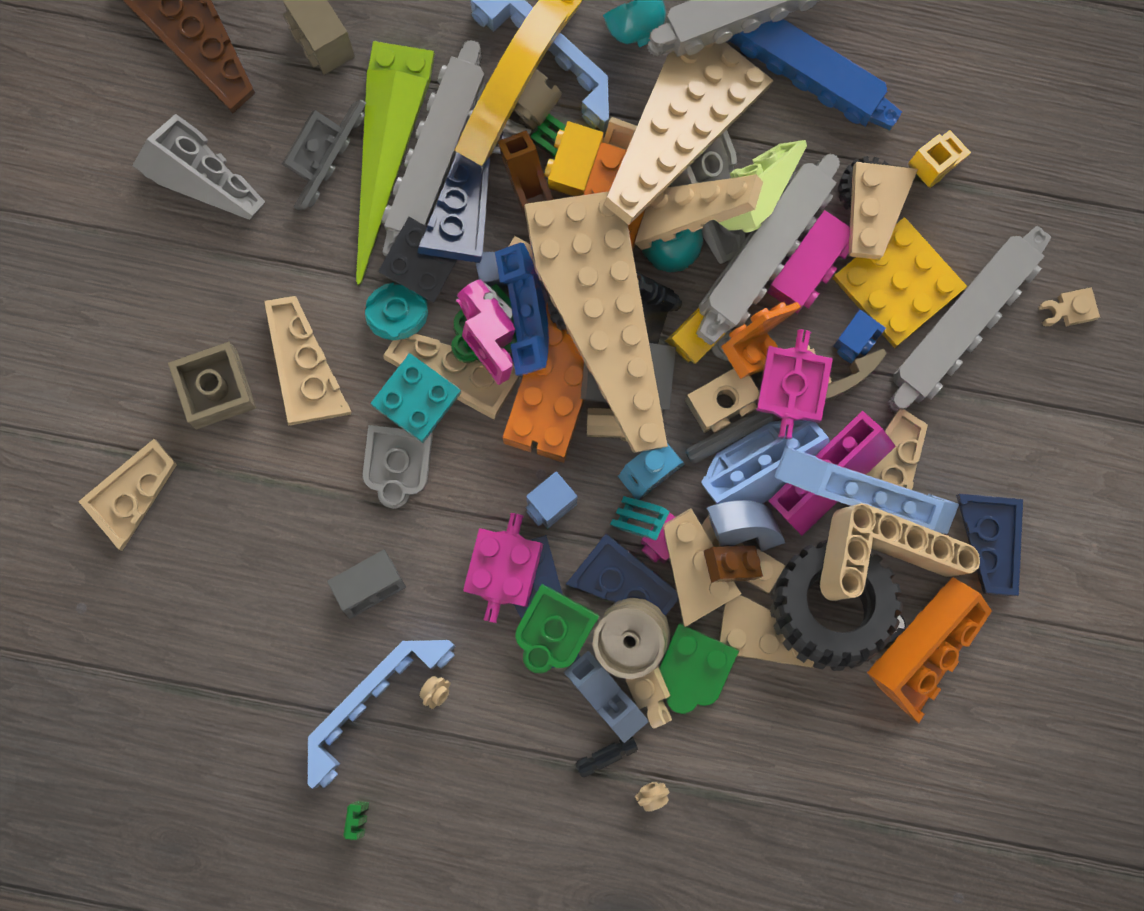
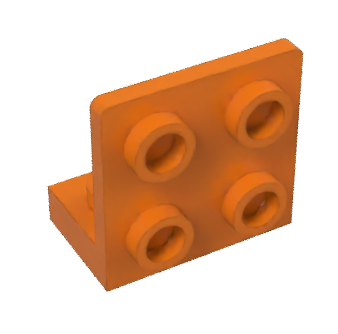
(749, 344)

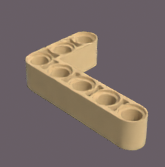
(864, 527)

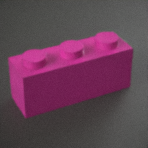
(812, 262)

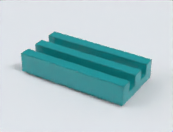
(627, 513)

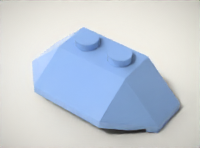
(750, 464)

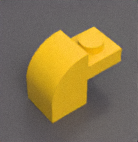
(938, 158)

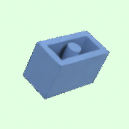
(550, 501)

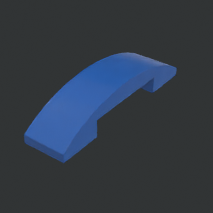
(528, 308)

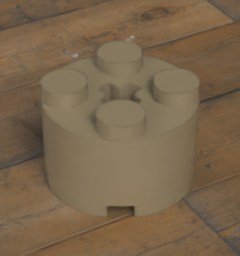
(536, 101)

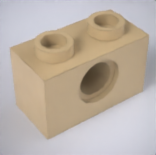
(705, 406)

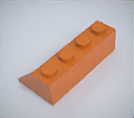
(930, 647)

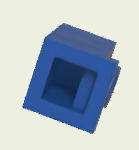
(858, 336)

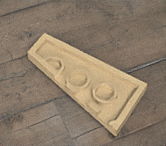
(695, 205)

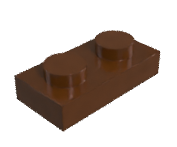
(733, 563)

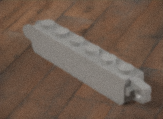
(709, 21)
(437, 138)
(765, 248)
(967, 317)

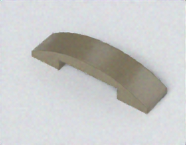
(861, 369)

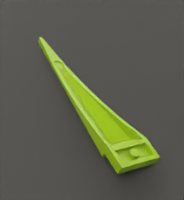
(394, 96)

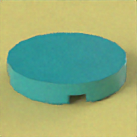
(395, 312)

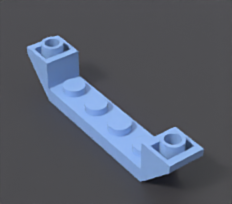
(595, 106)
(857, 488)
(320, 762)

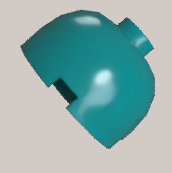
(635, 20)
(676, 253)

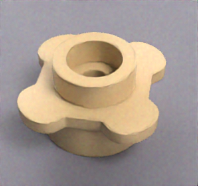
(434, 691)
(652, 796)

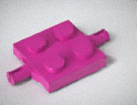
(794, 384)
(503, 567)

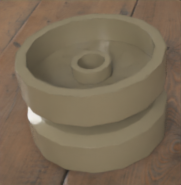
(626, 656)

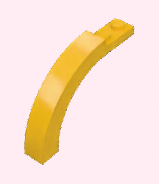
(512, 77)

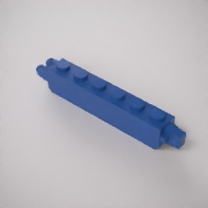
(820, 71)

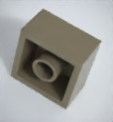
(319, 33)
(212, 385)

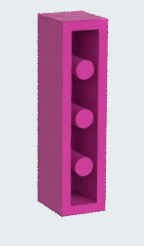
(857, 448)

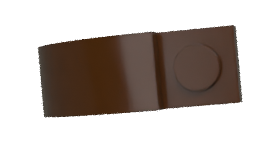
(524, 169)

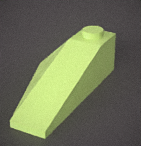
(775, 170)

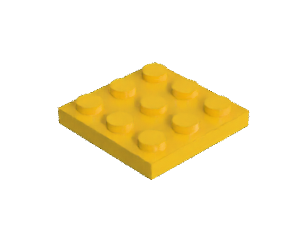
(903, 285)

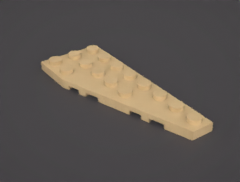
(684, 115)
(592, 281)

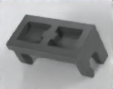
(366, 584)

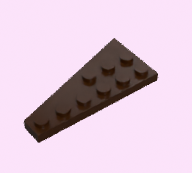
(200, 42)

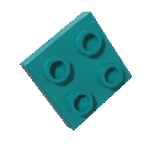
(416, 398)

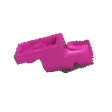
(487, 328)

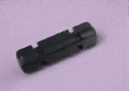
(606, 757)

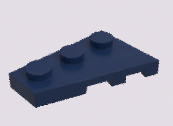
(996, 533)
(618, 575)

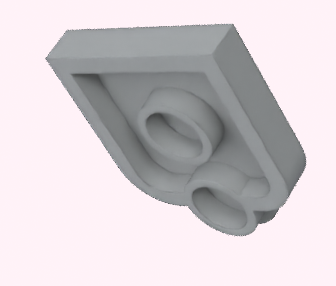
(395, 464)

